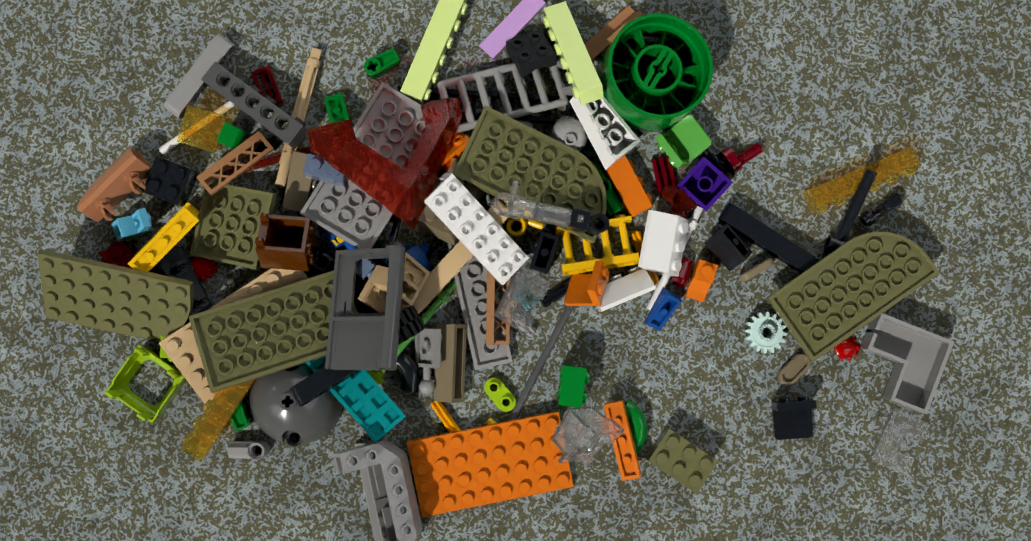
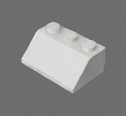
(663, 243)
(626, 288)

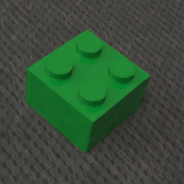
(572, 385)

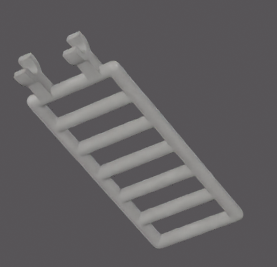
(564, 92)

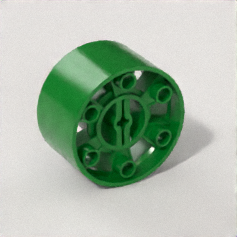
(678, 37)

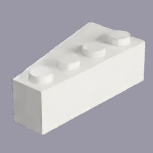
(605, 130)

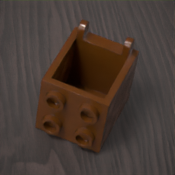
(285, 242)

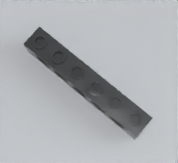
(216, 79)

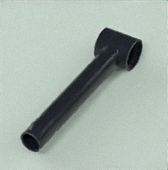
(852, 212)

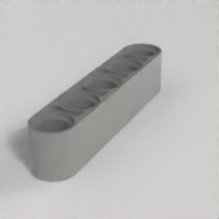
(191, 85)

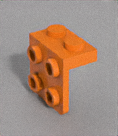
(588, 288)

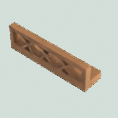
(601, 41)
(232, 159)
(490, 312)

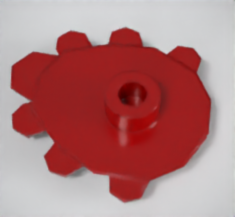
(203, 267)
(847, 349)

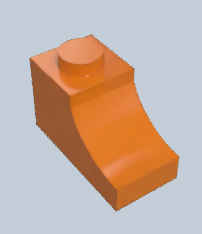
(701, 280)

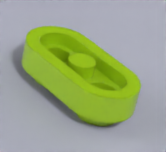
(500, 394)

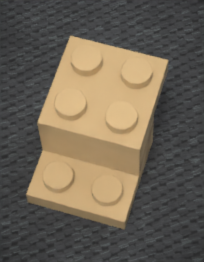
(376, 287)

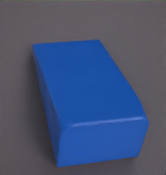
(662, 309)

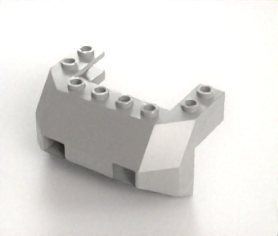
(386, 487)

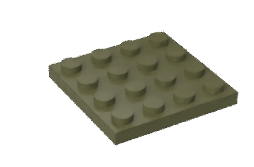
(231, 224)

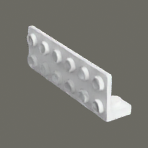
(475, 228)

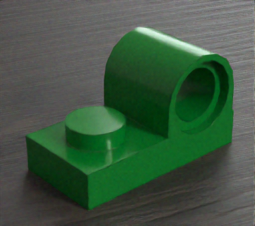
(336, 108)

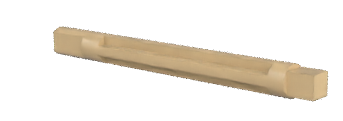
(300, 110)

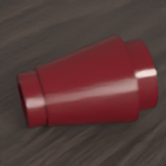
(684, 274)

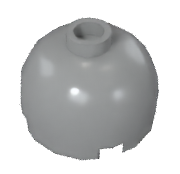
(569, 132)

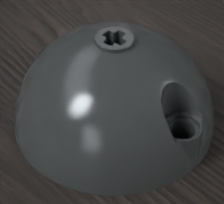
(280, 420)

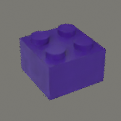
(705, 184)

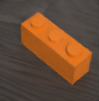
(629, 187)

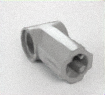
(247, 450)

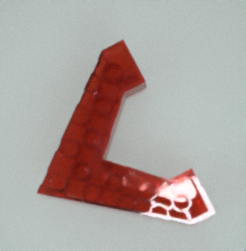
(395, 187)

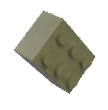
(681, 460)

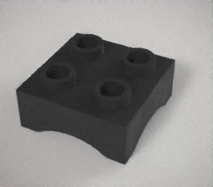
(531, 52)

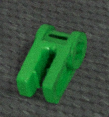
(383, 63)
(241, 417)

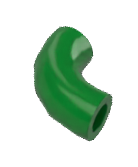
(637, 424)

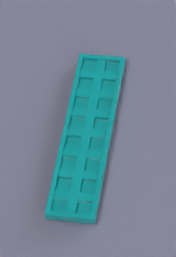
(365, 402)

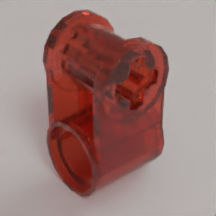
(680, 203)

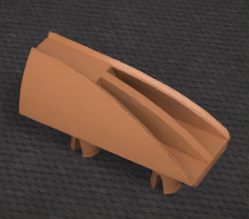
(115, 185)

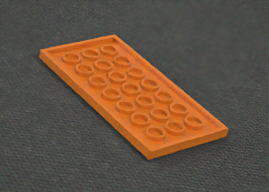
(488, 464)

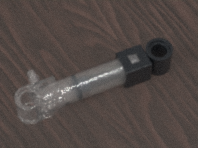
(572, 219)

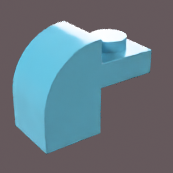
(132, 226)

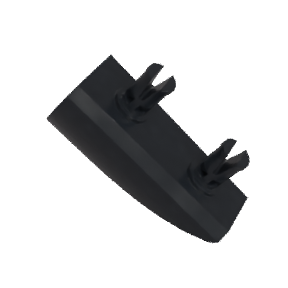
(178, 265)

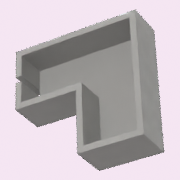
(918, 359)

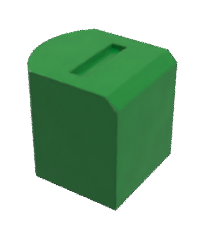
(231, 136)

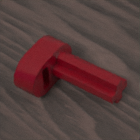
(735, 162)

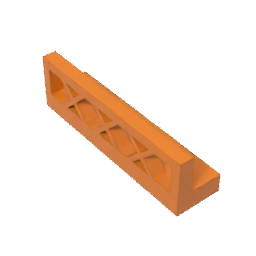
(624, 444)

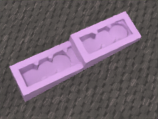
(511, 26)

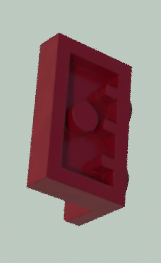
(118, 254)

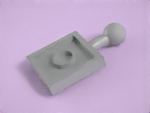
(428, 356)

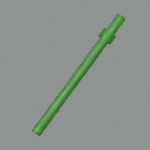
(442, 297)

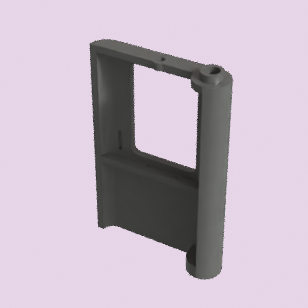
(364, 339)

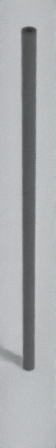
(547, 350)

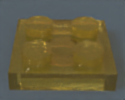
(201, 128)

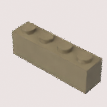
(450, 376)

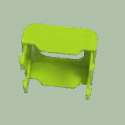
(120, 385)

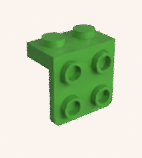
(684, 141)

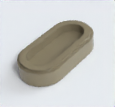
(758, 268)
(793, 369)

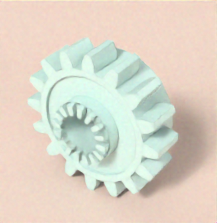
(755, 336)

